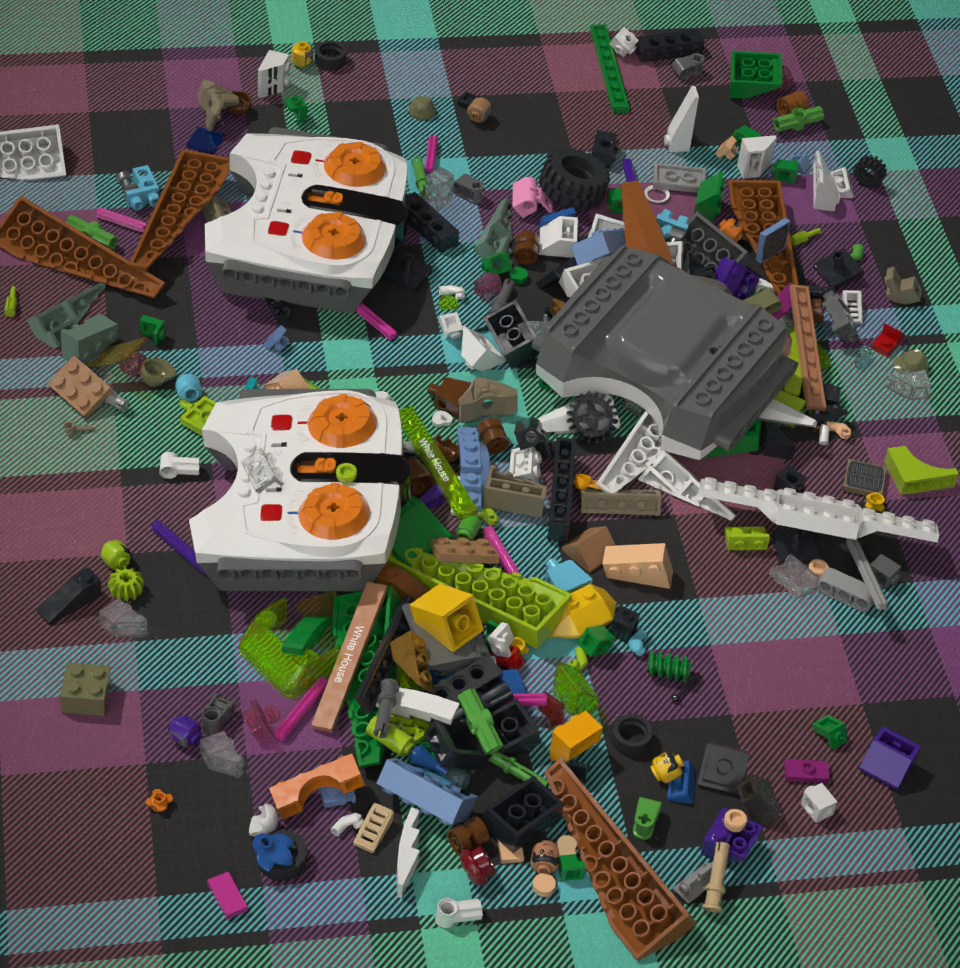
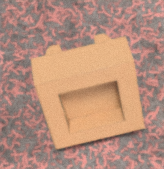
(727, 148)

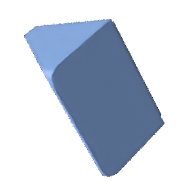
(803, 162)

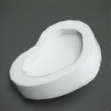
(441, 418)

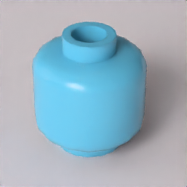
(188, 387)

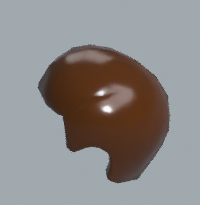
(243, 106)
(448, 449)

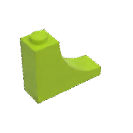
(914, 475)

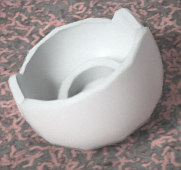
(265, 822)

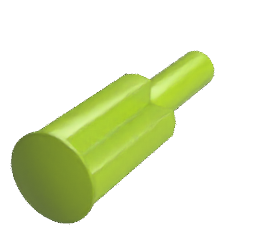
(803, 236)
(10, 307)

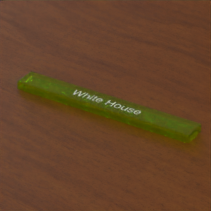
(437, 464)

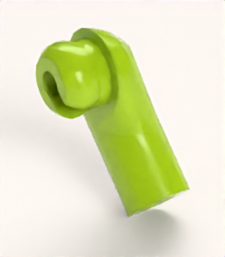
(488, 516)
(581, 661)

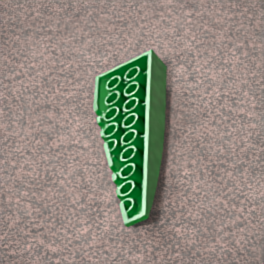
(368, 749)

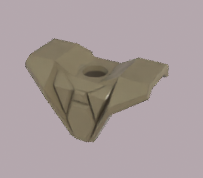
(219, 97)
(503, 400)

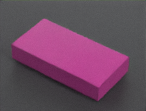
(227, 895)

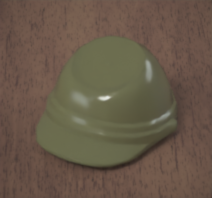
(422, 108)
(911, 361)
(156, 372)

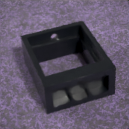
(449, 756)

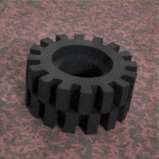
(873, 164)

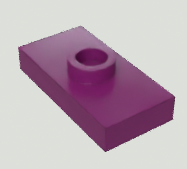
(806, 771)

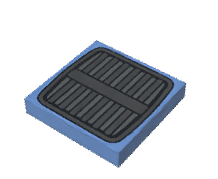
(772, 240)

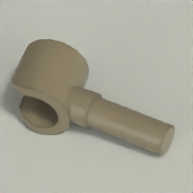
(71, 429)

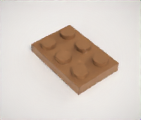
(80, 387)
(464, 550)

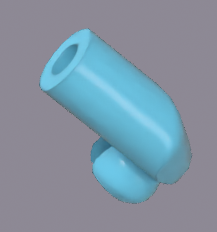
(635, 643)

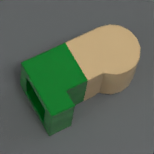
(569, 866)

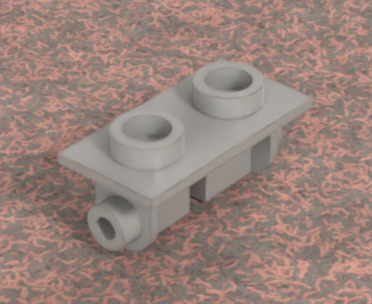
(694, 884)

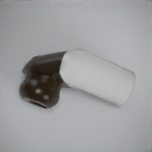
(823, 431)

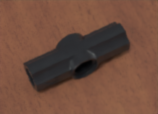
(490, 699)

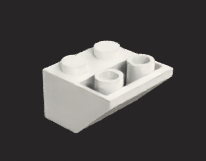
(755, 155)
(558, 237)

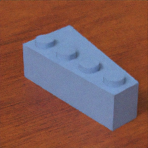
(599, 245)
(426, 792)

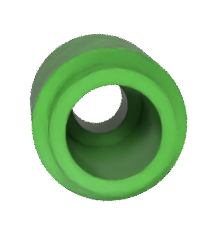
(468, 528)

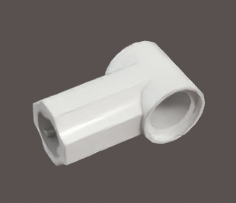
(172, 465)
(458, 911)

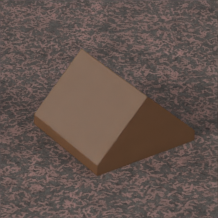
(589, 547)

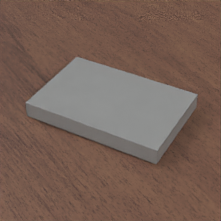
(678, 177)

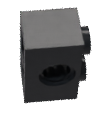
(604, 147)

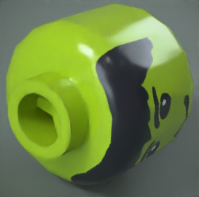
(116, 555)

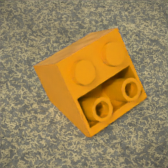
(574, 737)

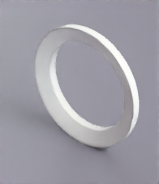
(651, 188)

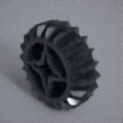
(592, 425)

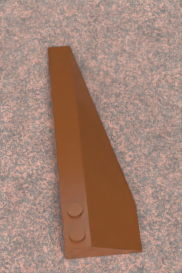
(188, 189)
(629, 890)

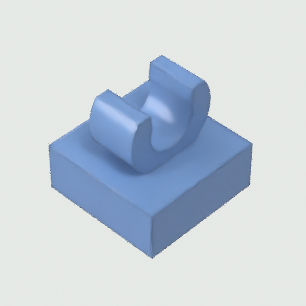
(276, 339)

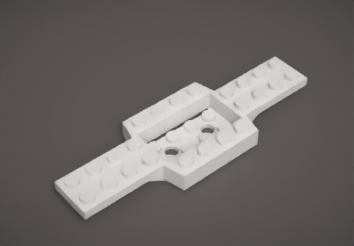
(818, 513)

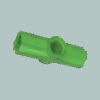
(798, 119)
(94, 231)
(480, 721)

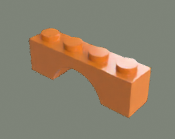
(339, 774)

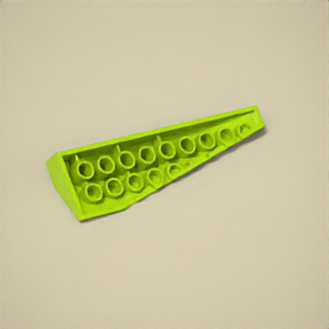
(525, 604)

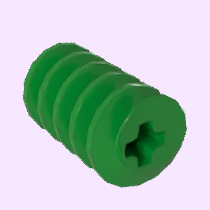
(669, 666)

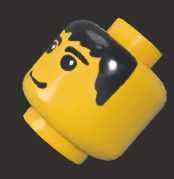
(667, 767)

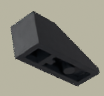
(72, 595)

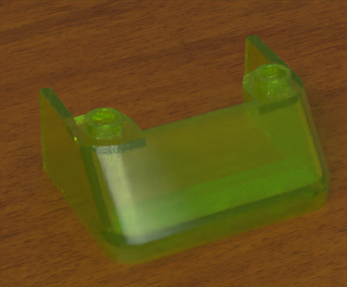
(284, 672)

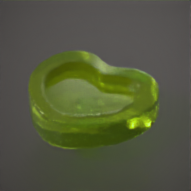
(447, 302)

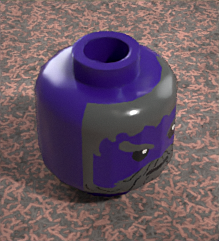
(185, 731)

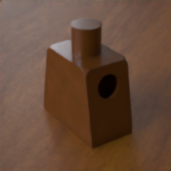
(448, 394)

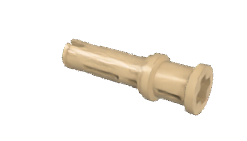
(715, 887)

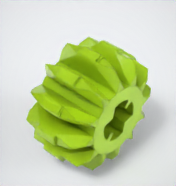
(126, 584)

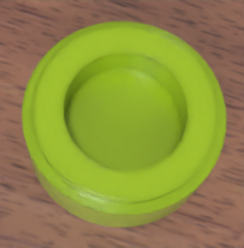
(346, 473)

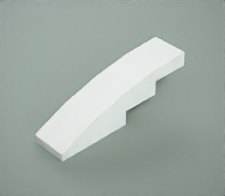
(424, 706)
(408, 854)

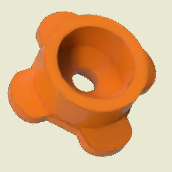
(159, 806)

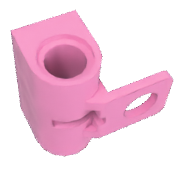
(527, 196)

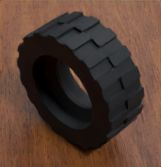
(299, 850)

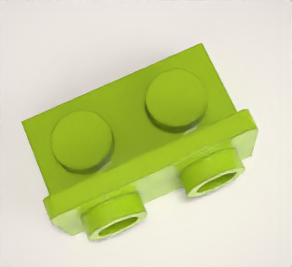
(746, 538)

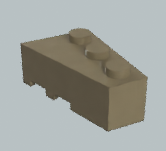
(513, 495)

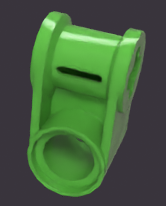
(645, 818)

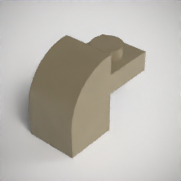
(901, 291)

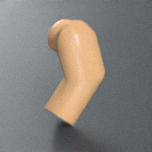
(840, 429)

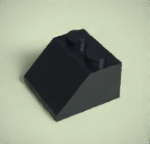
(515, 728)

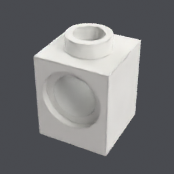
(818, 802)

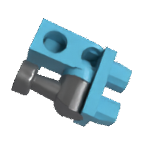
(142, 191)
(672, 229)

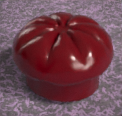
(477, 865)

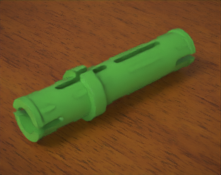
(420, 175)
(510, 766)

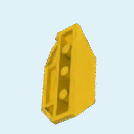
(587, 608)

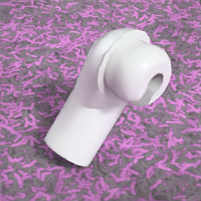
(450, 290)
(345, 821)

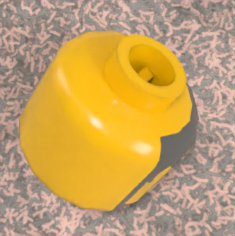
(302, 54)

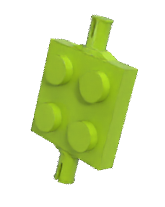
(196, 413)

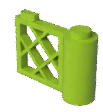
(397, 736)

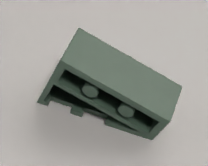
(89, 338)

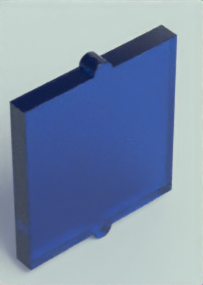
(205, 140)

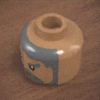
(479, 110)

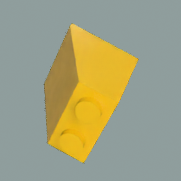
(448, 616)

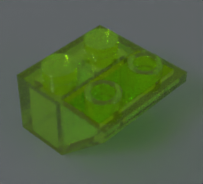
(574, 690)

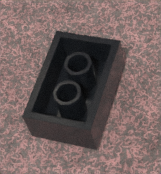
(512, 333)
(523, 814)

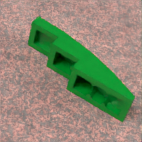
(306, 634)

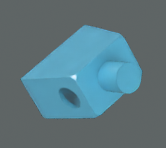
(566, 575)

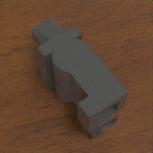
(841, 315)

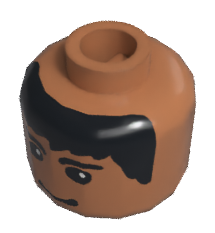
(545, 857)

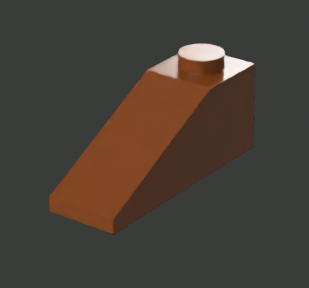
(401, 581)

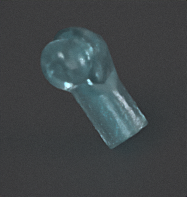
(865, 353)

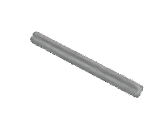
(867, 574)

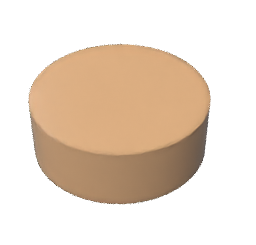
(818, 566)
(735, 820)
(544, 885)

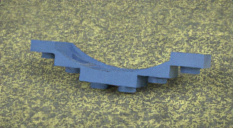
(473, 464)

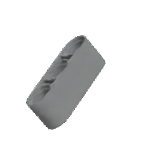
(845, 589)

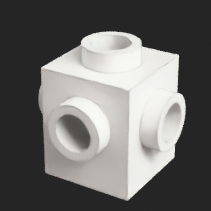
(624, 42)

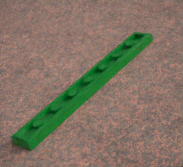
(609, 69)

